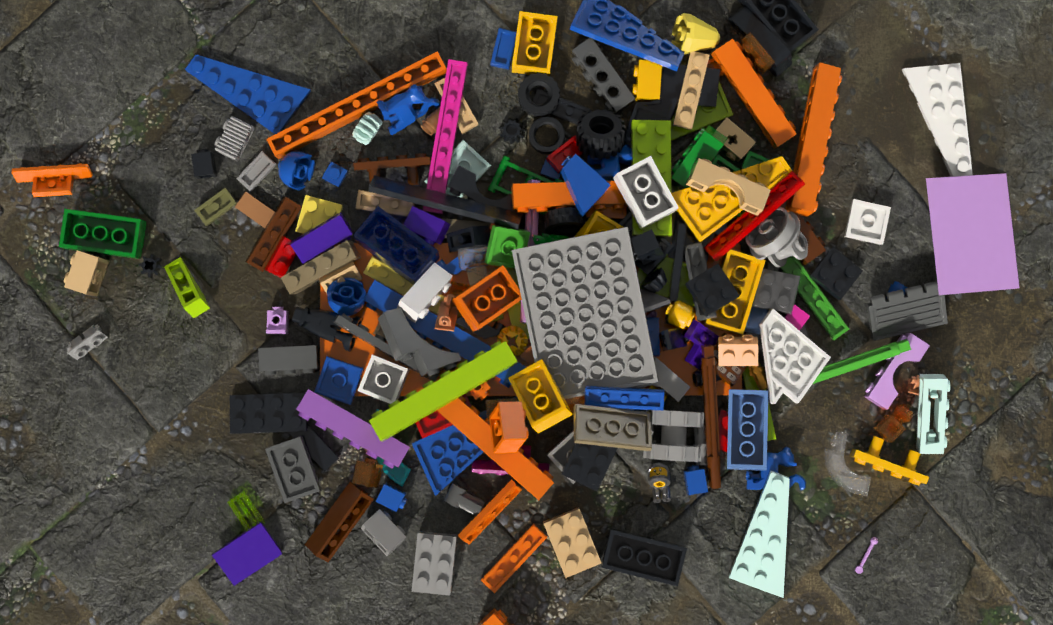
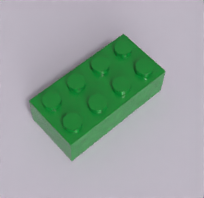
(102, 234)

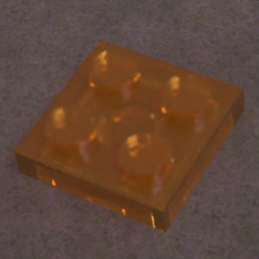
(752, 48)

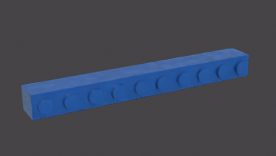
(457, 341)

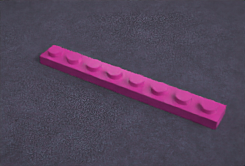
(446, 128)

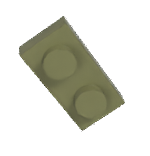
(215, 207)

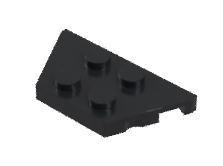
(651, 111)

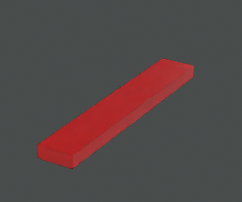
(747, 221)

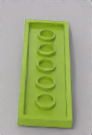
(653, 140)

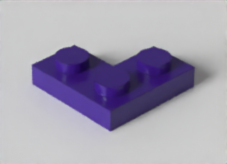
(699, 336)

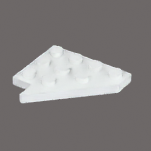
(789, 358)

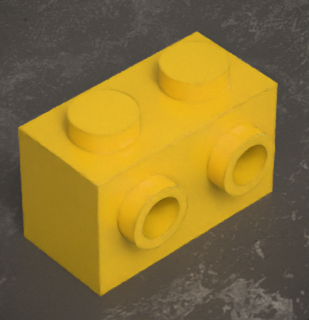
(647, 81)

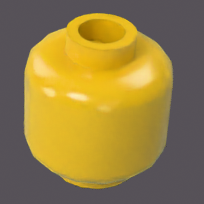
(680, 314)

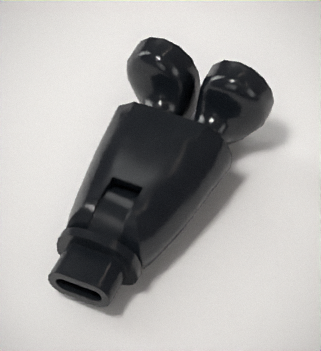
(321, 324)

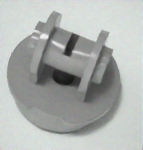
(778, 238)

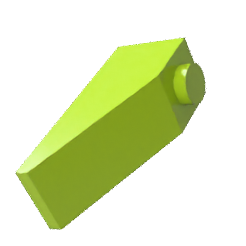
(186, 288)

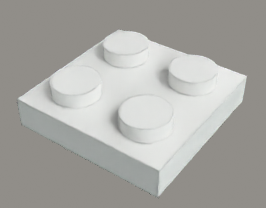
(867, 222)

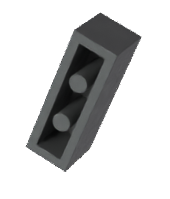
(289, 359)

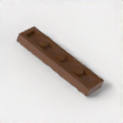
(273, 233)

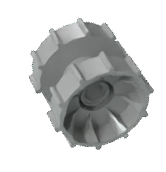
(673, 436)

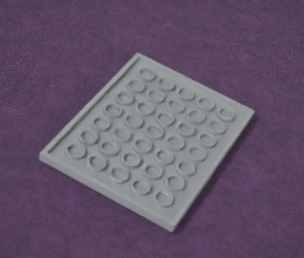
(586, 311)

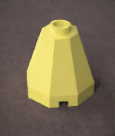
(694, 34)

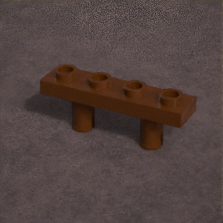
(401, 161)

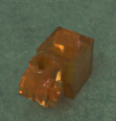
(891, 425)

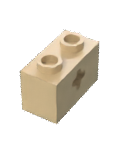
(742, 141)

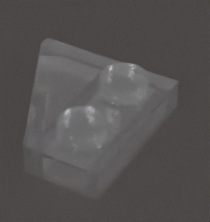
(472, 260)

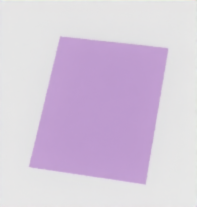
(972, 233)

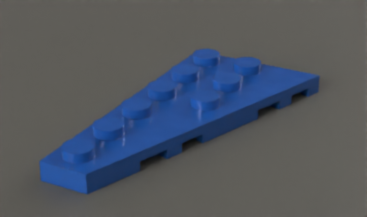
(446, 455)

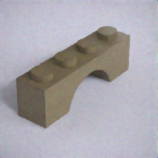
(320, 266)

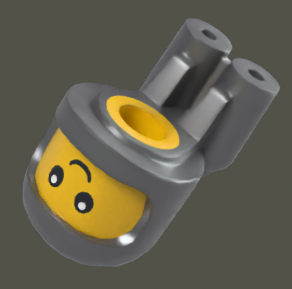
(659, 479)

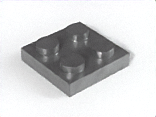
(776, 291)

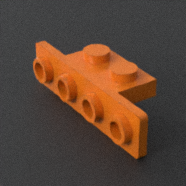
(52, 179)

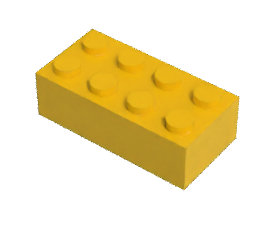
(744, 274)

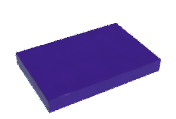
(247, 553)

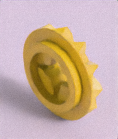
(521, 340)

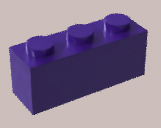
(322, 238)

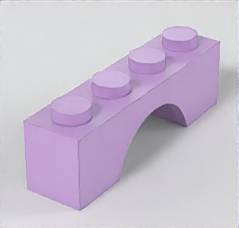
(882, 389)

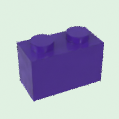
(427, 226)

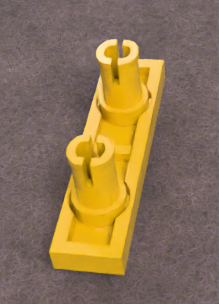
(906, 470)

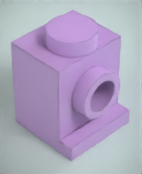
(282, 326)

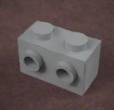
(384, 532)

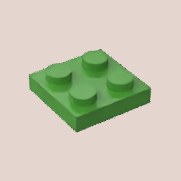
(502, 243)

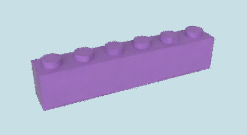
(351, 427)

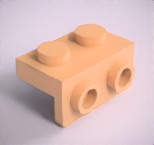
(738, 350)

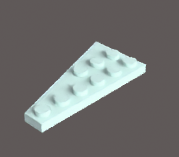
(763, 548)

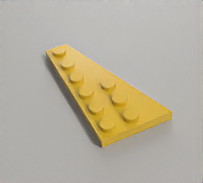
(718, 204)

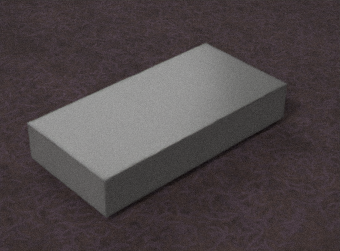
(256, 171)

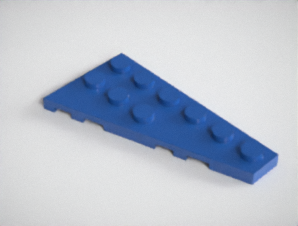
(622, 30)
(257, 95)

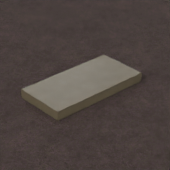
(612, 427)

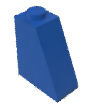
(583, 183)

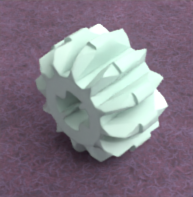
(367, 128)

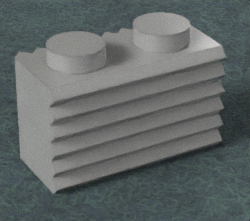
(234, 138)

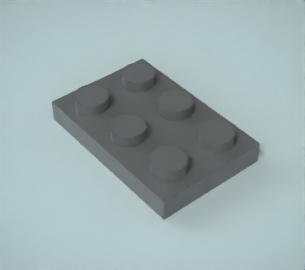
(293, 469)

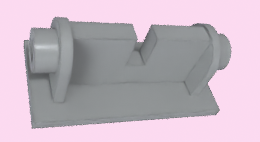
(80, 347)

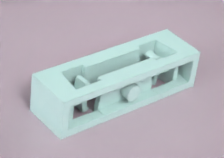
(937, 441)

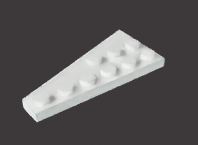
(943, 108)

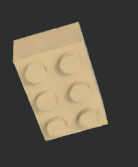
(572, 542)

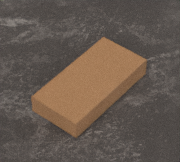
(255, 209)

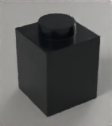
(204, 164)

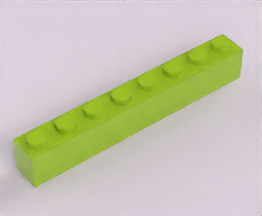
(445, 390)

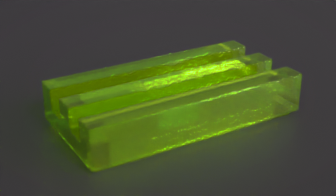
(245, 510)

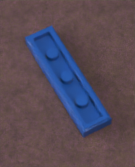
(624, 398)

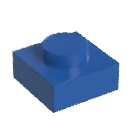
(335, 174)

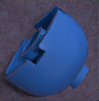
(296, 169)
(346, 296)

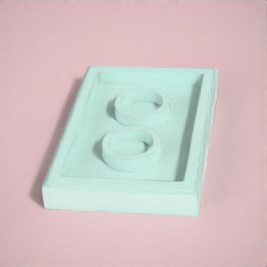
(469, 159)

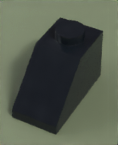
(468, 237)

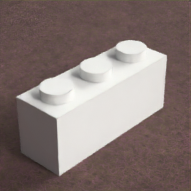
(425, 292)

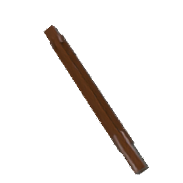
(711, 415)

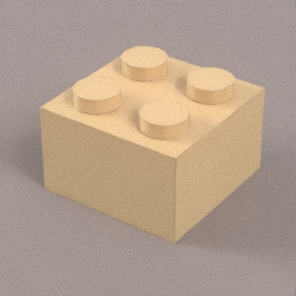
(86, 273)

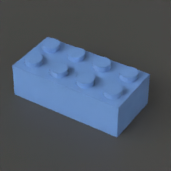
(747, 430)

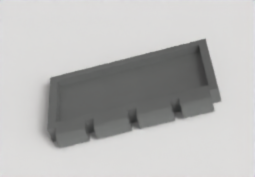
(906, 312)

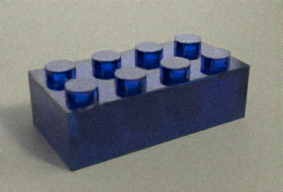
(396, 245)

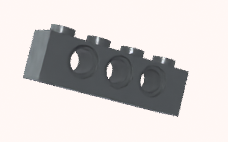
(589, 49)

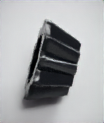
(512, 130)
(655, 281)

